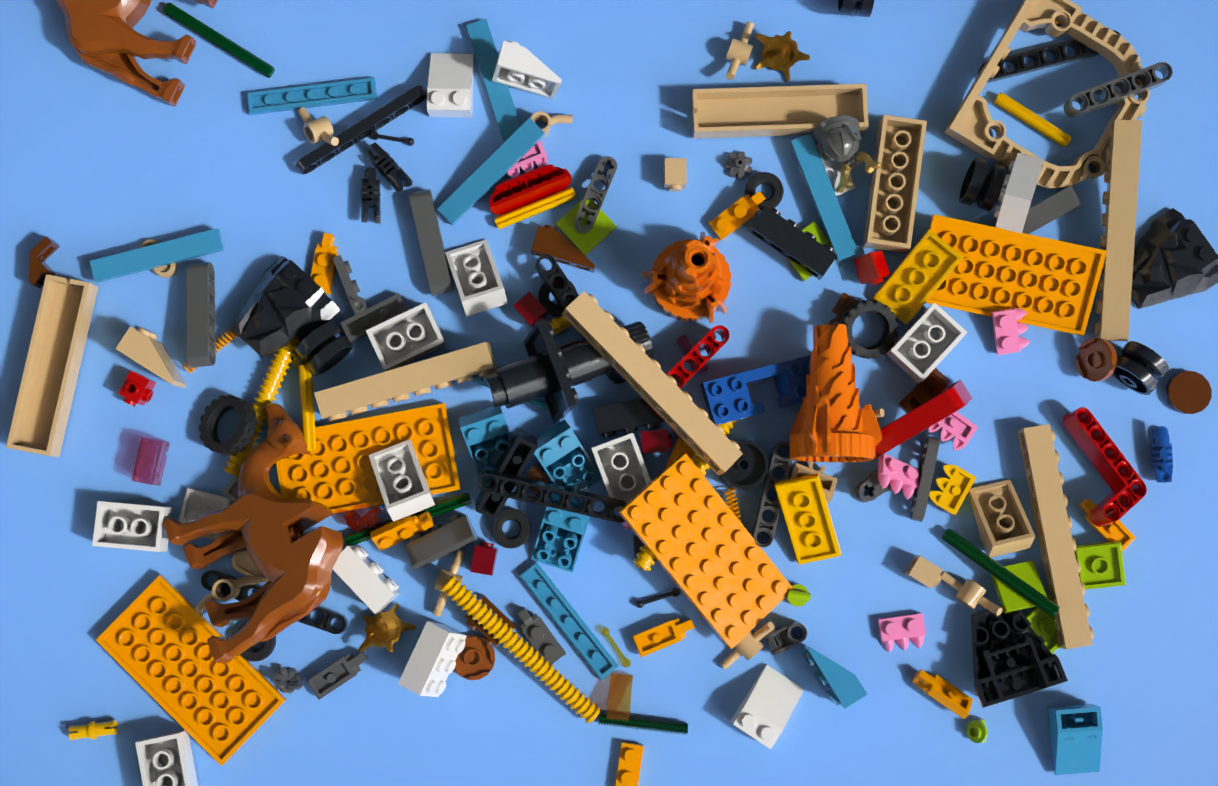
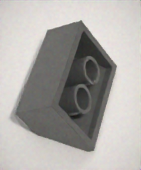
(440, 541)

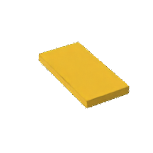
(918, 276)
(808, 518)

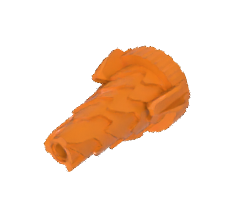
(686, 289)
(830, 421)

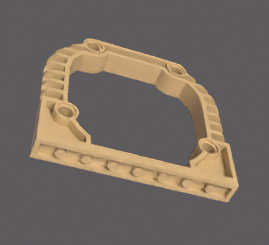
(972, 119)

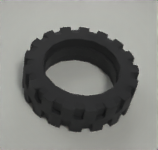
(890, 328)
(211, 418)

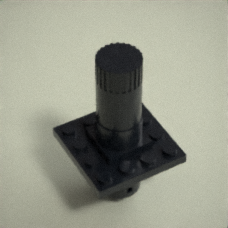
(554, 370)

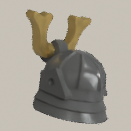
(838, 142)

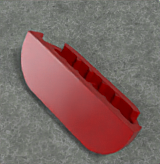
(528, 188)

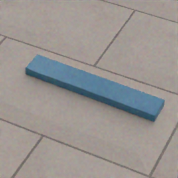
(498, 93)
(311, 96)
(491, 171)
(824, 197)
(156, 255)
(569, 620)

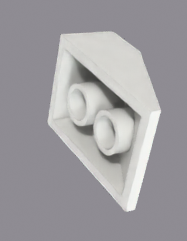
(524, 71)
(450, 85)
(476, 278)
(401, 480)
(767, 706)

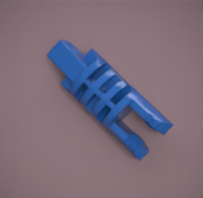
(1162, 455)

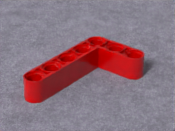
(695, 359)
(923, 417)
(1110, 463)

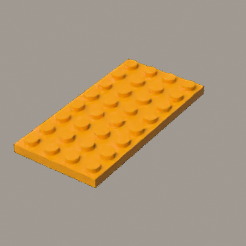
(1021, 271)
(341, 469)
(706, 550)
(167, 652)

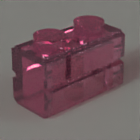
(150, 461)

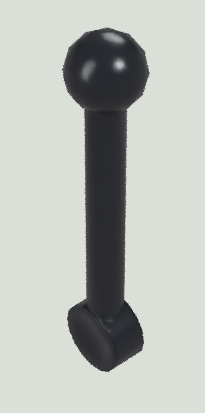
(375, 136)
(674, 592)

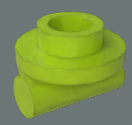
(799, 595)
(977, 731)

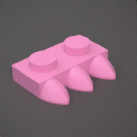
(534, 155)
(1007, 330)
(955, 427)
(898, 474)
(901, 629)

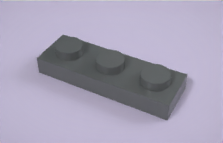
(356, 326)

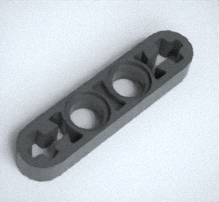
(595, 194)
(926, 472)

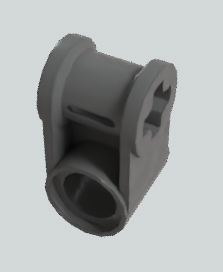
(873, 485)
(784, 637)

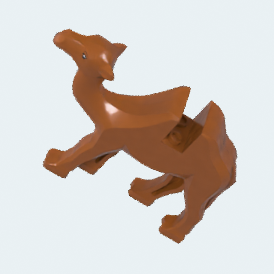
(105, 40)
(275, 539)

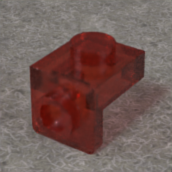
(357, 523)

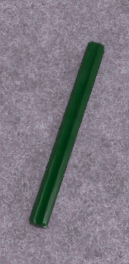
(219, 40)
(439, 508)
(1000, 572)

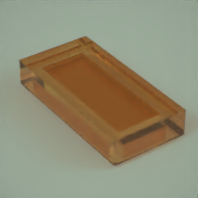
(619, 697)

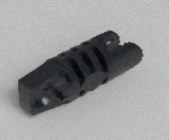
(388, 167)
(370, 195)

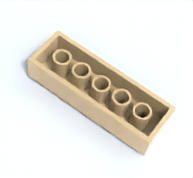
(894, 184)

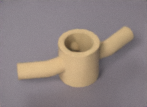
(739, 51)
(542, 116)
(317, 129)
(443, 577)
(235, 585)
(971, 593)
(748, 646)

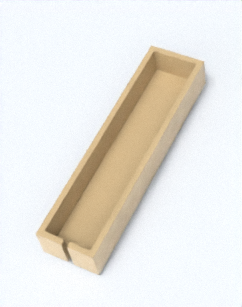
(774, 109)
(52, 366)
(405, 380)

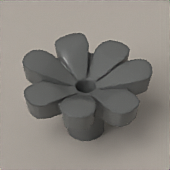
(736, 168)
(287, 680)

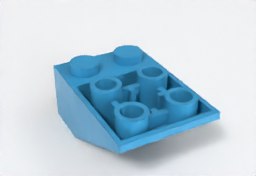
(485, 436)
(565, 458)
(560, 536)
(842, 684)
(1075, 738)

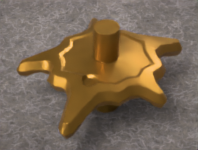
(780, 53)
(384, 629)

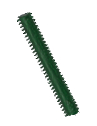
(653, 724)

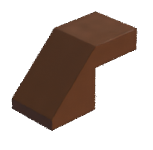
(37, 266)
(925, 390)

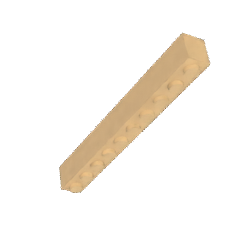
(1119, 229)
(652, 383)
(1055, 536)

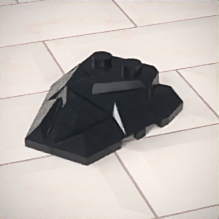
(1172, 261)
(283, 308)
(1010, 658)

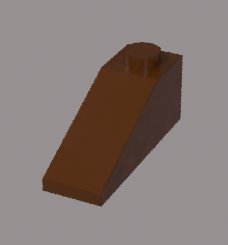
(561, 249)

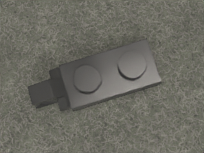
(351, 287)
(541, 637)
(336, 674)

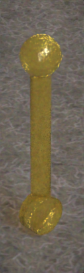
(625, 661)

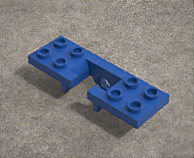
(730, 399)

